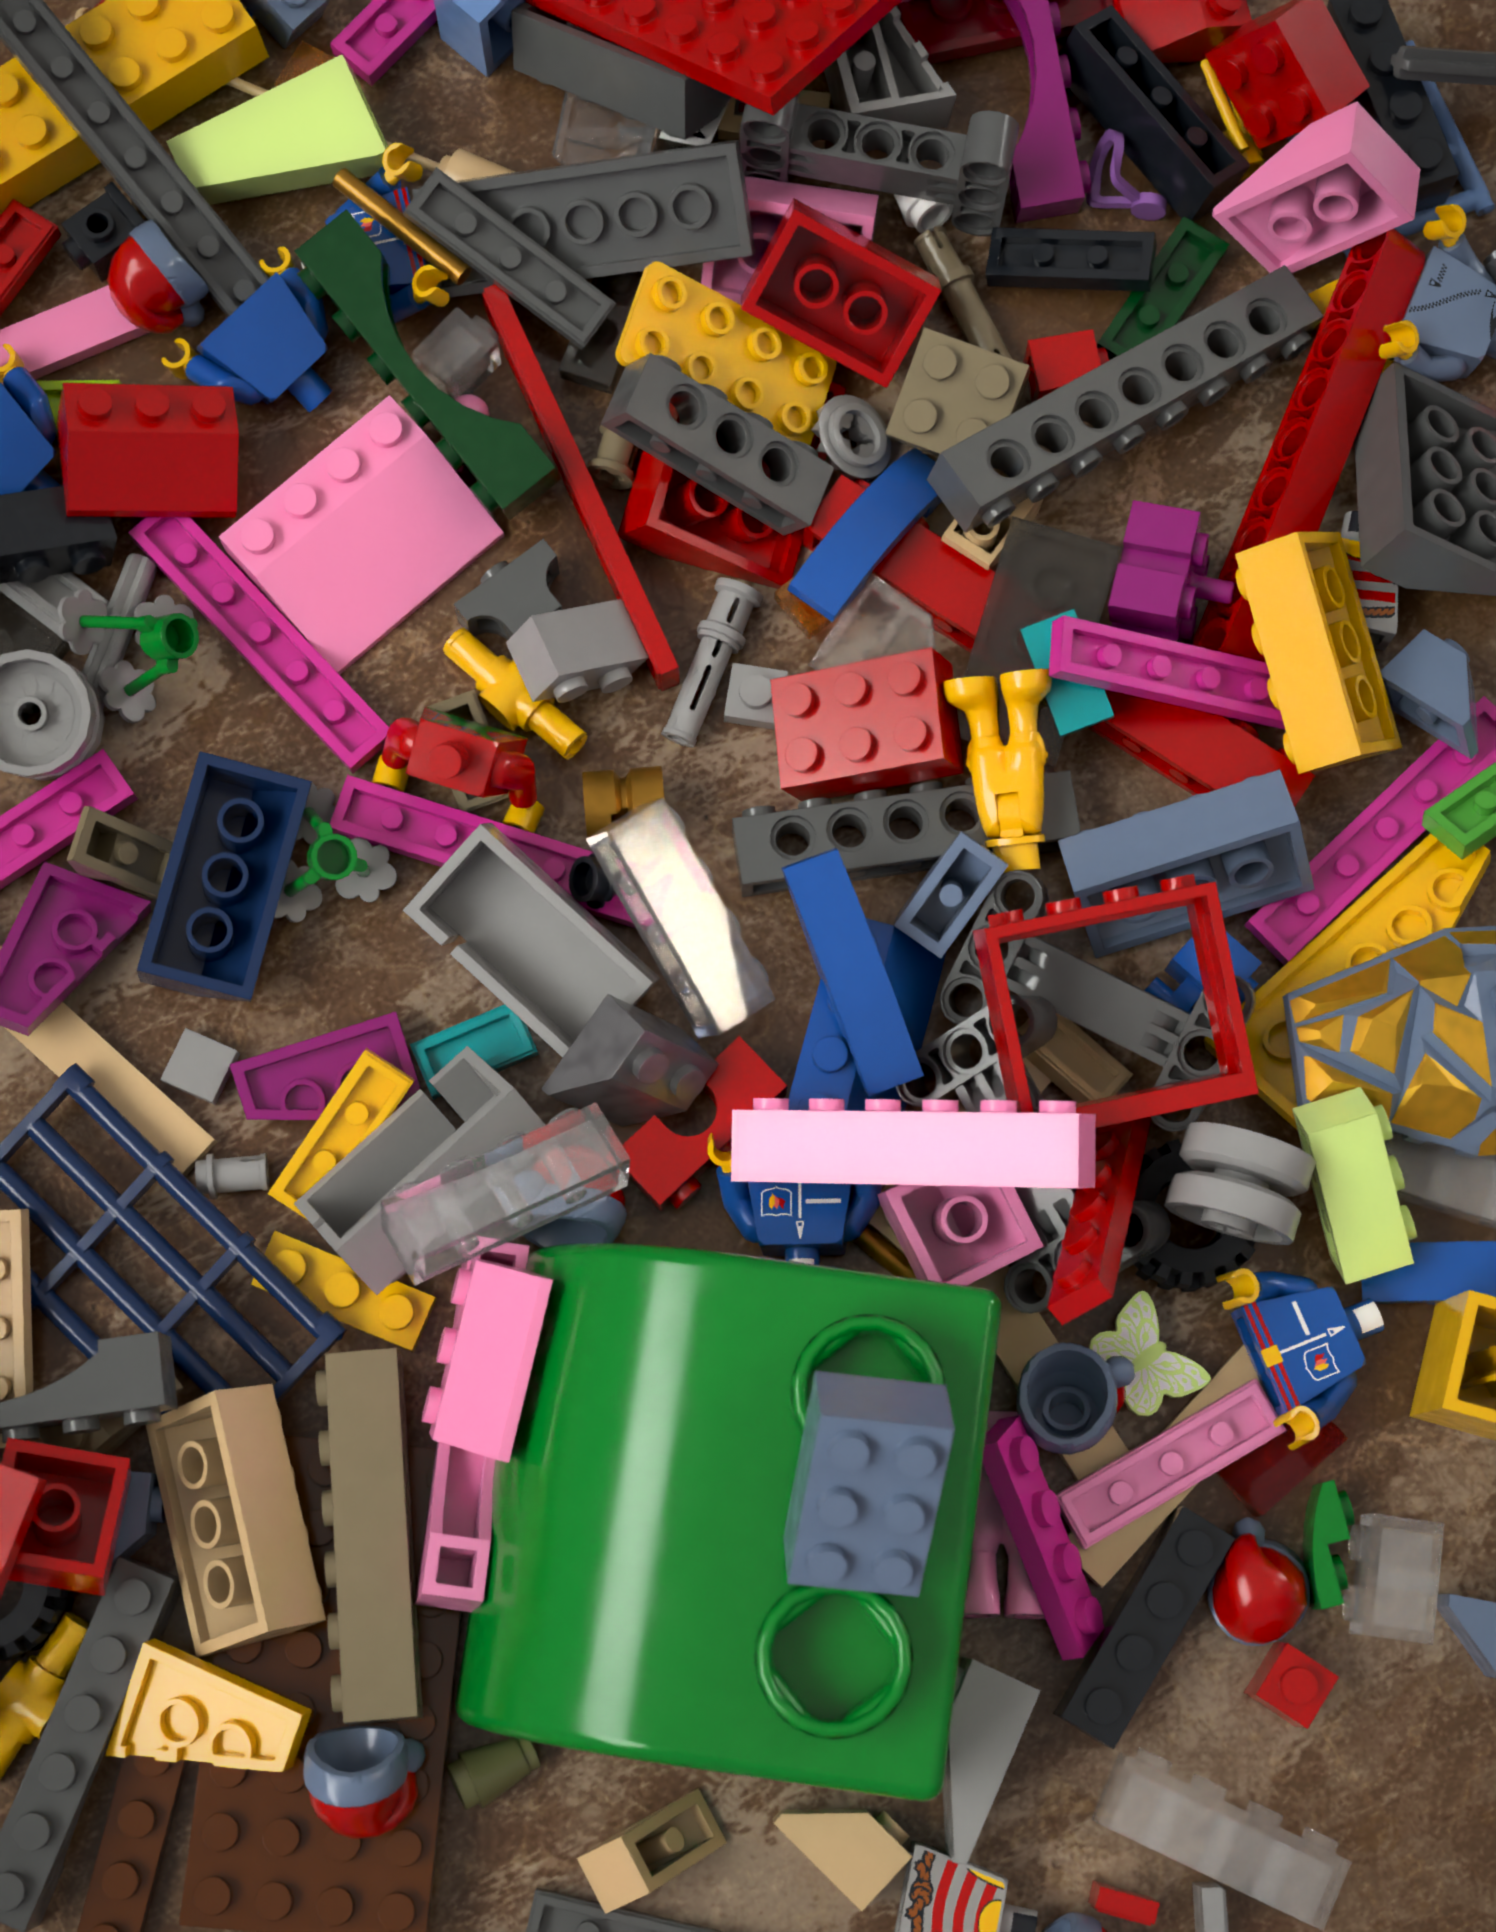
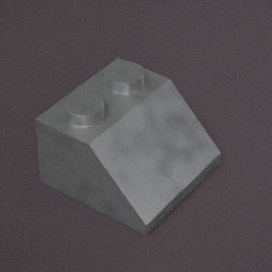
(631, 1066)

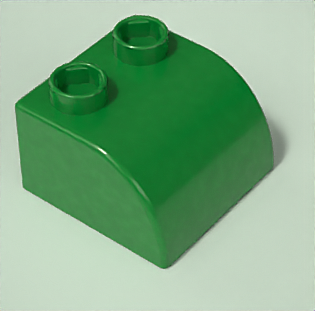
(648, 1511)

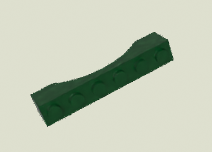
(497, 452)

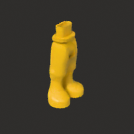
(1008, 776)

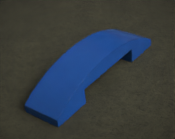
(866, 535)

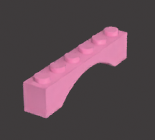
(460, 1507)

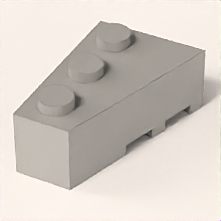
(890, 78)

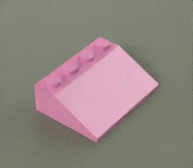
(362, 535)

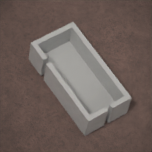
(527, 938)
(406, 1148)

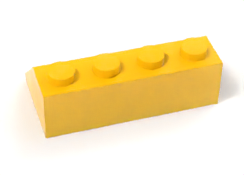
(1316, 650)

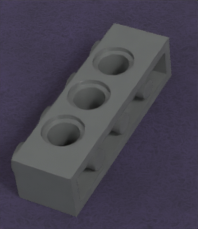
(643, 418)

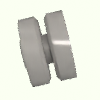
(69, 718)
(1240, 1183)

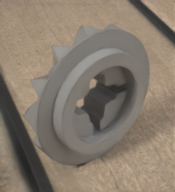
(864, 428)

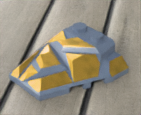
(1411, 1035)

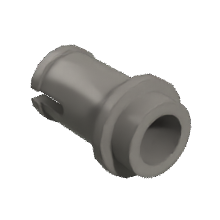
(231, 1174)

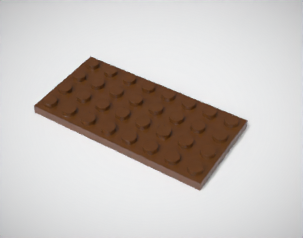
(255, 1840)

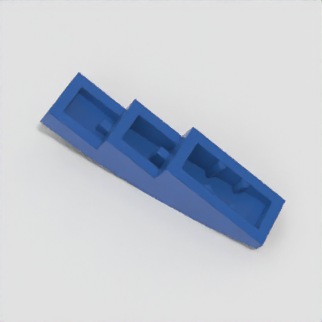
(852, 971)
(1437, 1273)

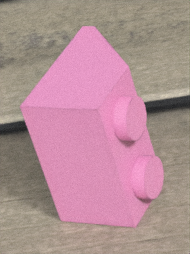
(959, 1230)

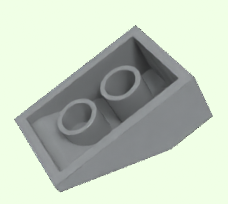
(983, 1736)

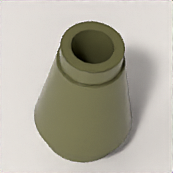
(491, 1770)

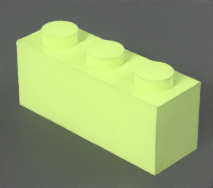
(1356, 1184)

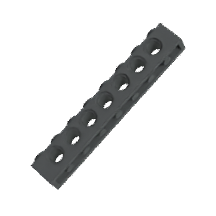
(1243, 331)

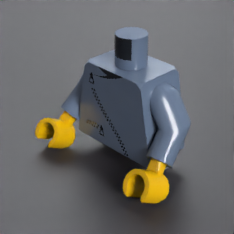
(1451, 309)

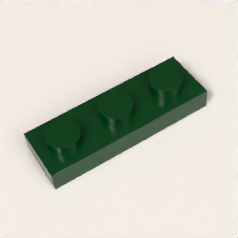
(1177, 280)

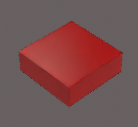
(1123, 1903)

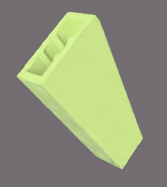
(284, 138)

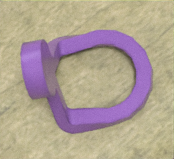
(1143, 205)

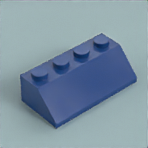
(825, 1059)

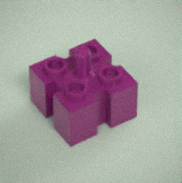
(1163, 573)

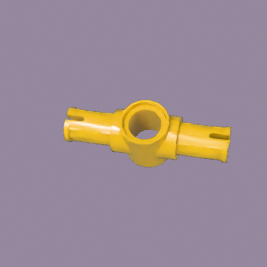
(507, 697)
(33, 1688)

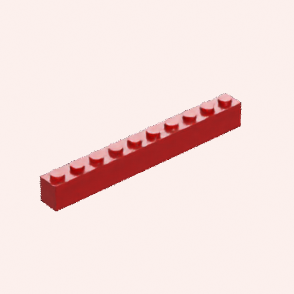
(1178, 742)

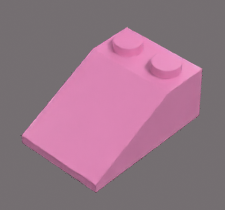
(1323, 193)

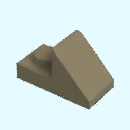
(119, 852)

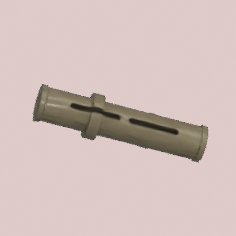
(959, 291)

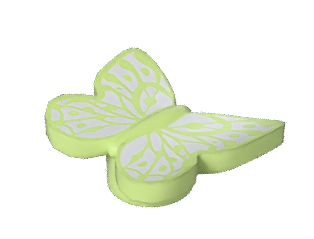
(1155, 1368)

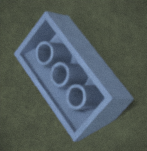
(1233, 835)

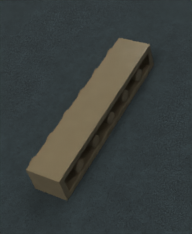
(371, 1537)

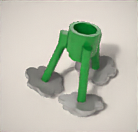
(163, 632)
(332, 857)

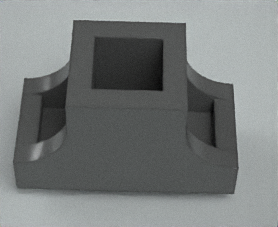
(511, 593)

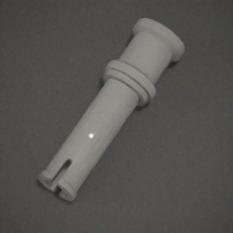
(713, 634)

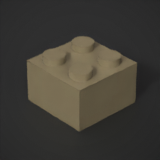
(954, 393)

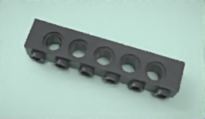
(871, 813)

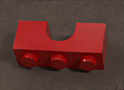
(667, 1163)

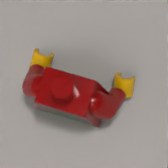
(463, 758)

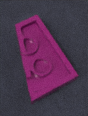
(58, 941)
(305, 1076)

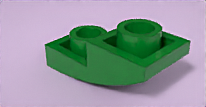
(1325, 1523)

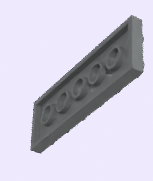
(625, 211)

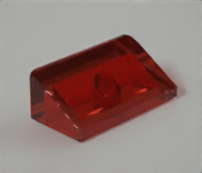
(1274, 1470)

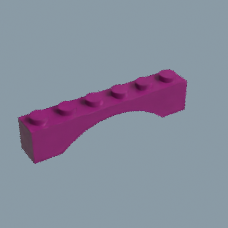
(1045, 167)

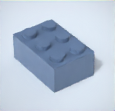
(867, 1484)

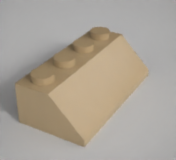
(235, 1519)

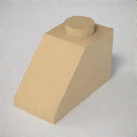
(849, 1847)
(651, 1851)

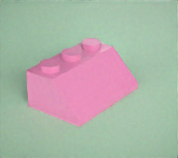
(767, 206)
(487, 1358)

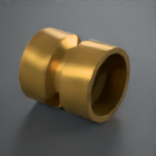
(613, 796)

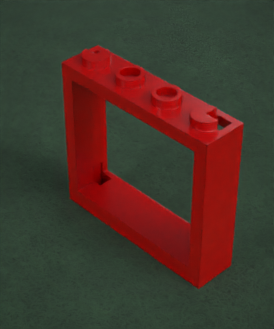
(1218, 981)

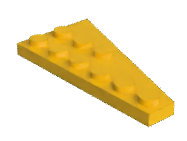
(1405, 905)

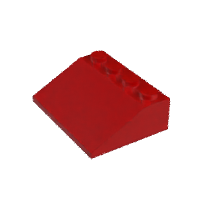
(703, 530)

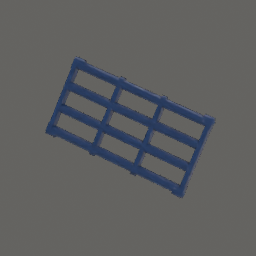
(120, 1211)

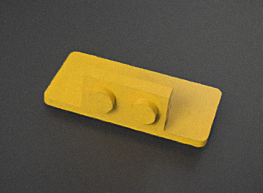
(727, 349)

